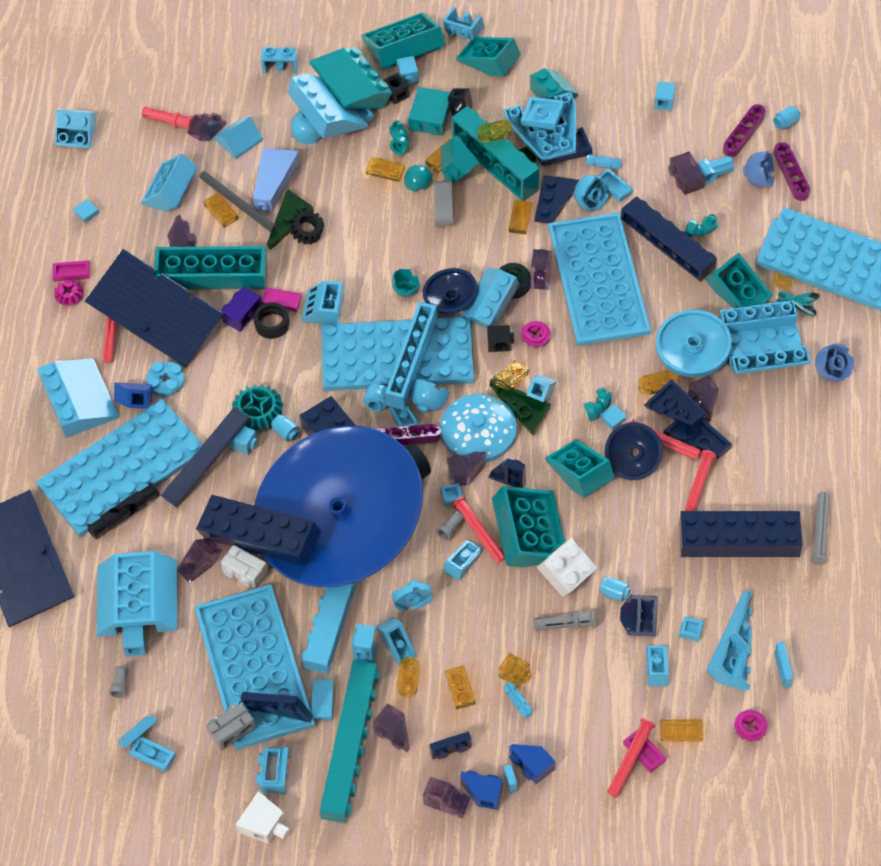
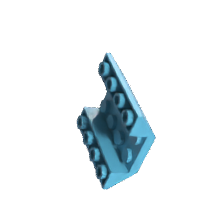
(764, 337)
(137, 592)

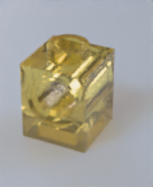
(515, 670)

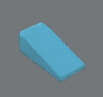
(403, 417)
(462, 559)
(657, 666)

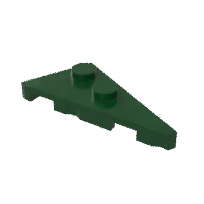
(290, 206)
(525, 408)

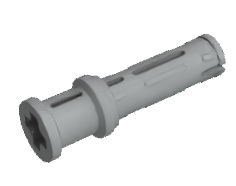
(575, 620)

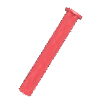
(109, 340)
(677, 445)
(701, 476)
(479, 529)
(630, 757)

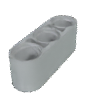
(443, 203)

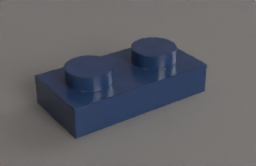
(458, 743)

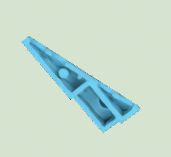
(731, 655)

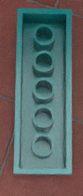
(497, 157)
(213, 266)

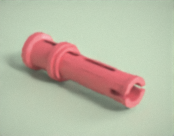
(175, 119)

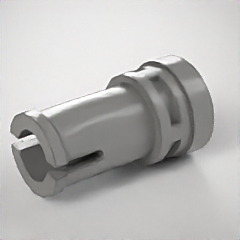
(448, 528)
(118, 687)

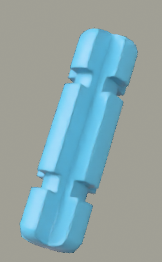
(603, 161)
(518, 700)

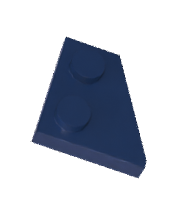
(510, 473)

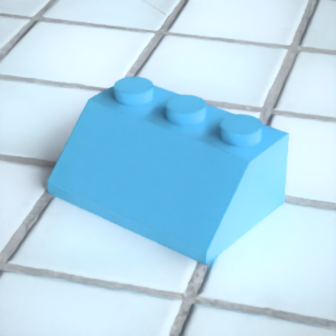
(170, 183)
(493, 297)

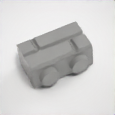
(230, 726)

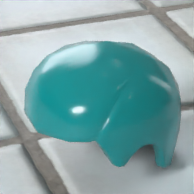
(417, 178)
(405, 283)

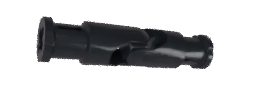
(120, 511)

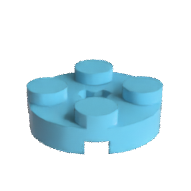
(169, 370)
(413, 594)

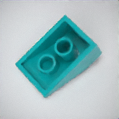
(490, 55)
(738, 283)
(581, 467)

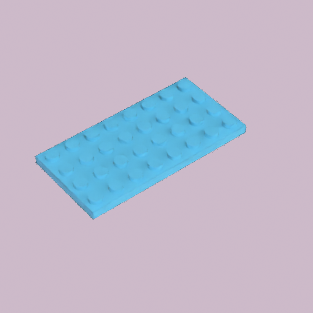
(825, 257)
(598, 279)
(367, 353)
(123, 462)
(252, 655)

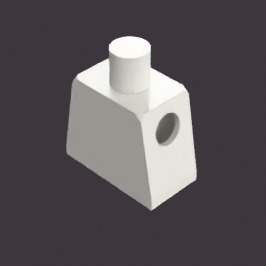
(262, 820)

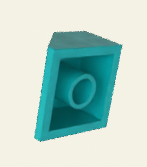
(550, 83)
(456, 159)

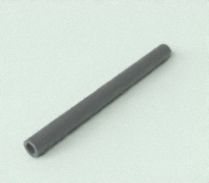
(237, 201)

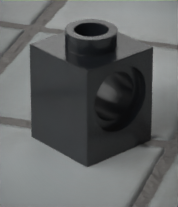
(398, 87)
(459, 99)
(499, 338)

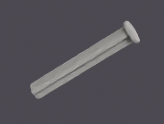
(821, 529)

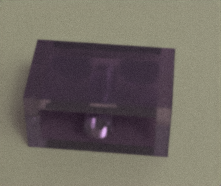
(686, 173)
(541, 269)

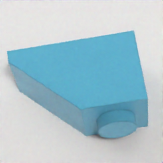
(396, 639)

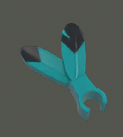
(801, 301)

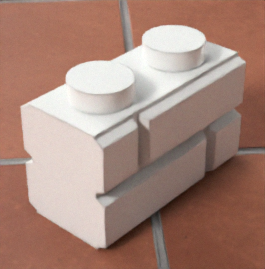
(244, 567)

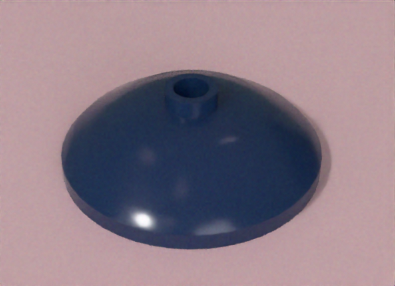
(450, 284)
(620, 447)

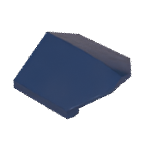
(640, 615)

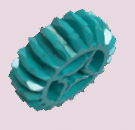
(259, 402)

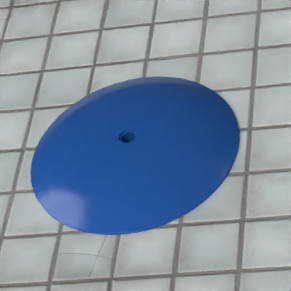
(365, 476)

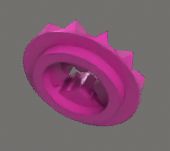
(68, 298)
(533, 328)
(749, 717)

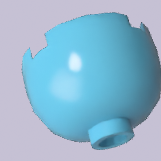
(303, 130)
(591, 192)
(427, 396)

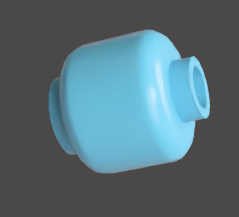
(375, 397)

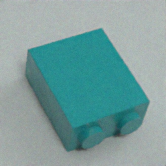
(429, 111)

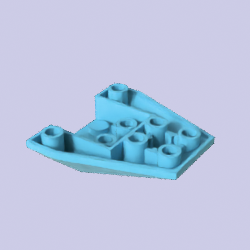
(548, 142)

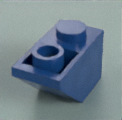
(133, 395)
(533, 761)
(483, 789)

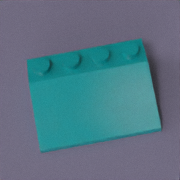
(403, 39)
(352, 79)
(527, 525)

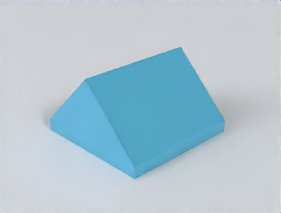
(239, 137)

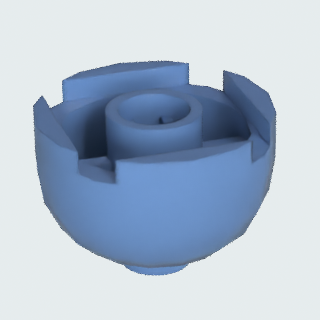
(759, 169)
(834, 363)

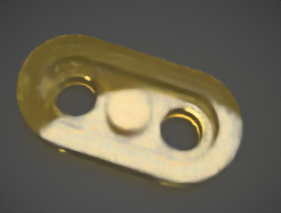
(494, 131)
(655, 382)
(408, 678)

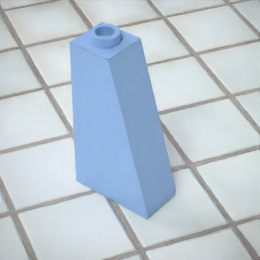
(273, 176)

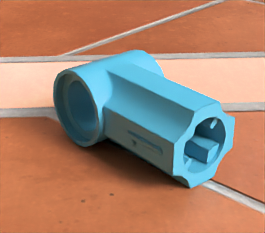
(715, 168)

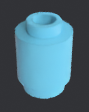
(786, 117)
(285, 428)
(614, 589)

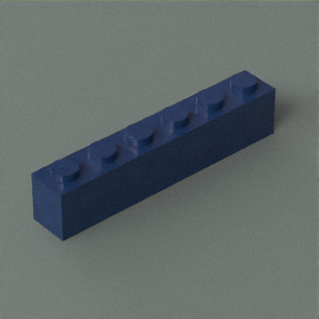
(668, 238)

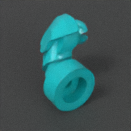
(399, 144)
(707, 226)
(603, 402)

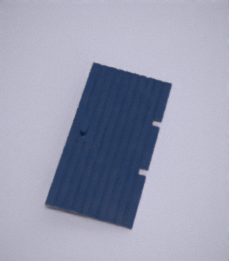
(154, 308)
(29, 564)

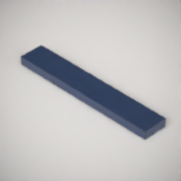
(205, 457)

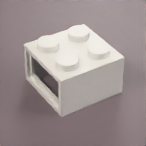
(567, 567)

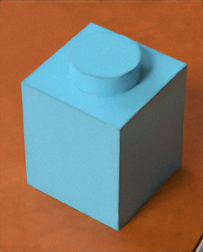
(408, 70)
(664, 96)
(541, 388)
(244, 441)
(134, 640)

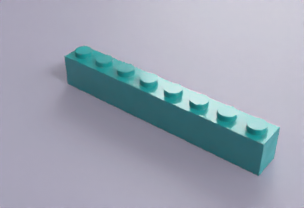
(349, 742)

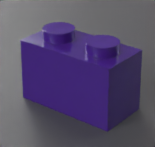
(241, 308)

